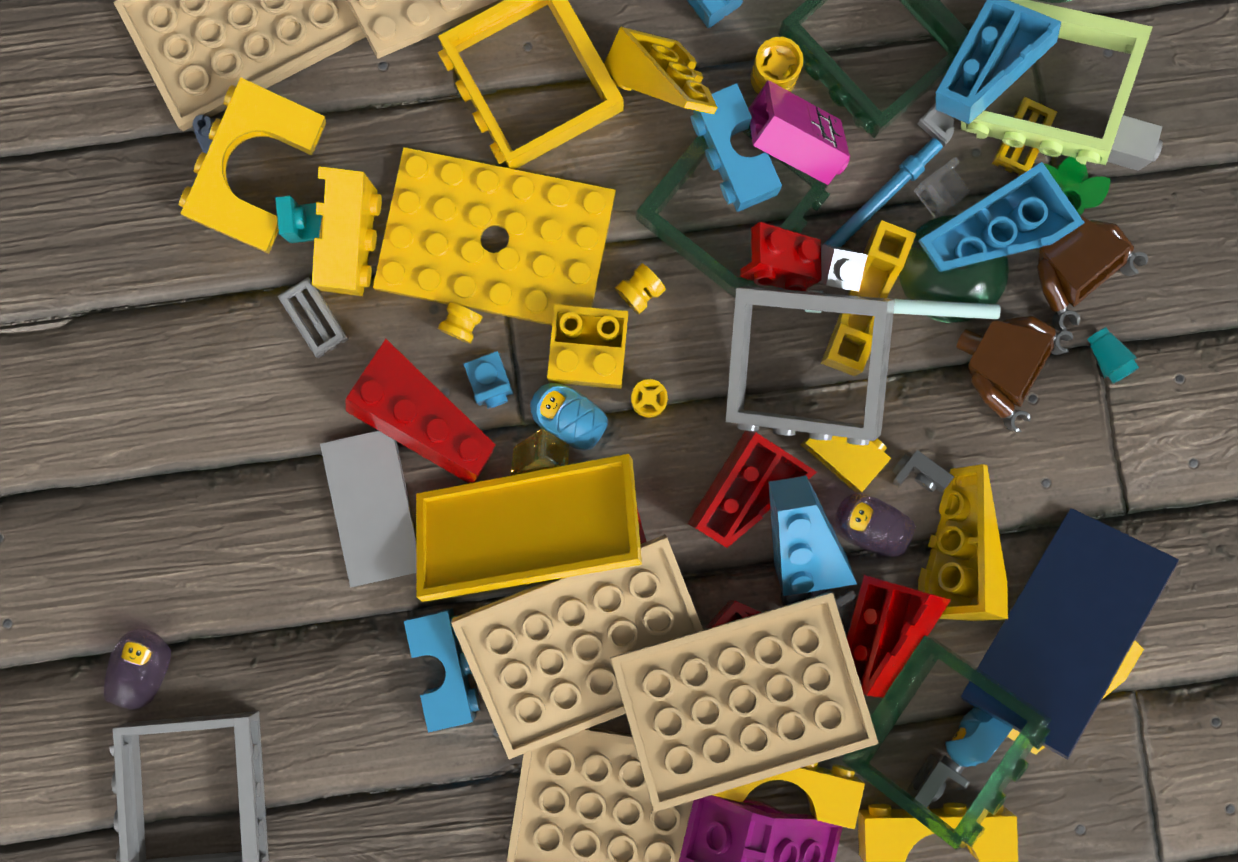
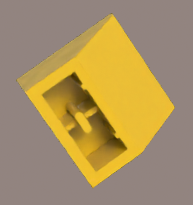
(587, 346)

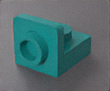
(296, 221)

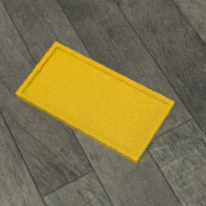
(527, 528)

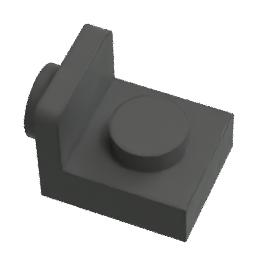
(928, 472)
(930, 779)

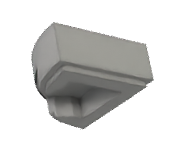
(937, 125)

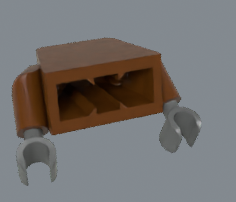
(1081, 264)
(1009, 362)

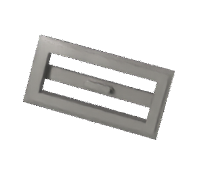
(329, 343)

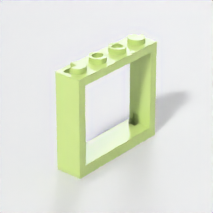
(1052, 141)

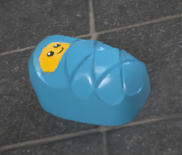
(568, 415)
(976, 738)

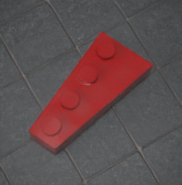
(418, 415)

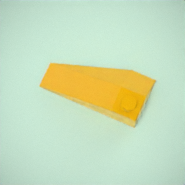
(658, 69)
(967, 551)

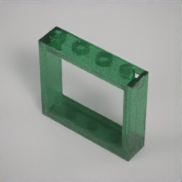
(844, 92)
(649, 215)
(1010, 768)

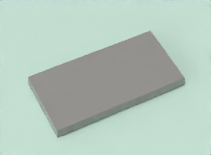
(371, 507)

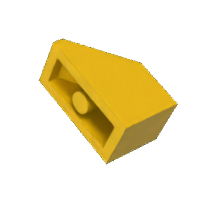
(850, 463)

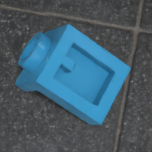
(489, 380)

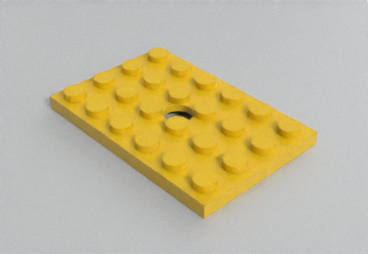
(438, 224)

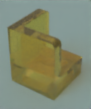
(539, 452)

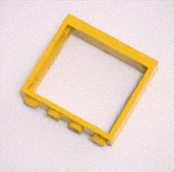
(498, 18)

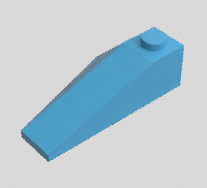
(1009, 221)

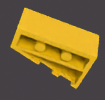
(345, 232)

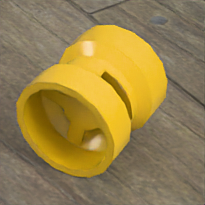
(640, 288)

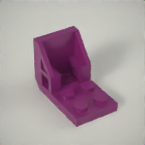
(755, 833)

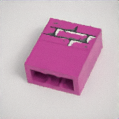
(798, 133)

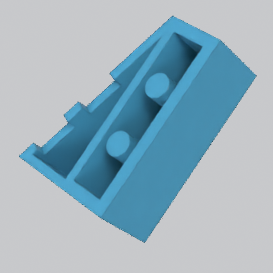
(993, 56)
(804, 541)

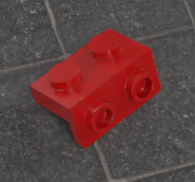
(783, 258)

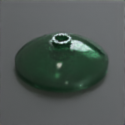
(978, 283)

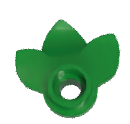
(1078, 188)

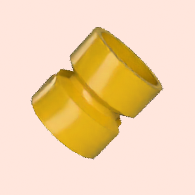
(777, 61)

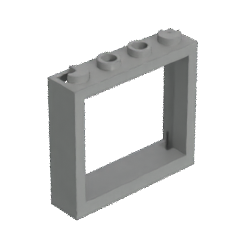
(818, 429)
(128, 785)

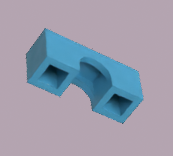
(745, 178)
(454, 700)

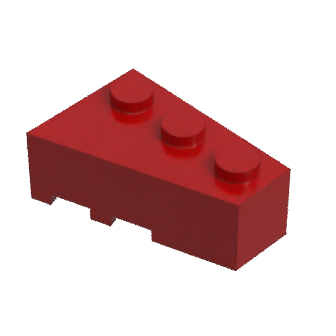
(742, 488)
(888, 629)

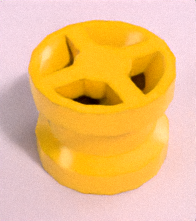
(460, 322)
(653, 395)

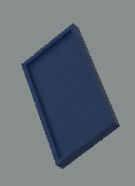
(1073, 627)

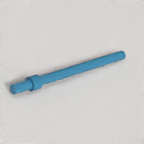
(910, 169)

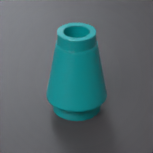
(1112, 356)

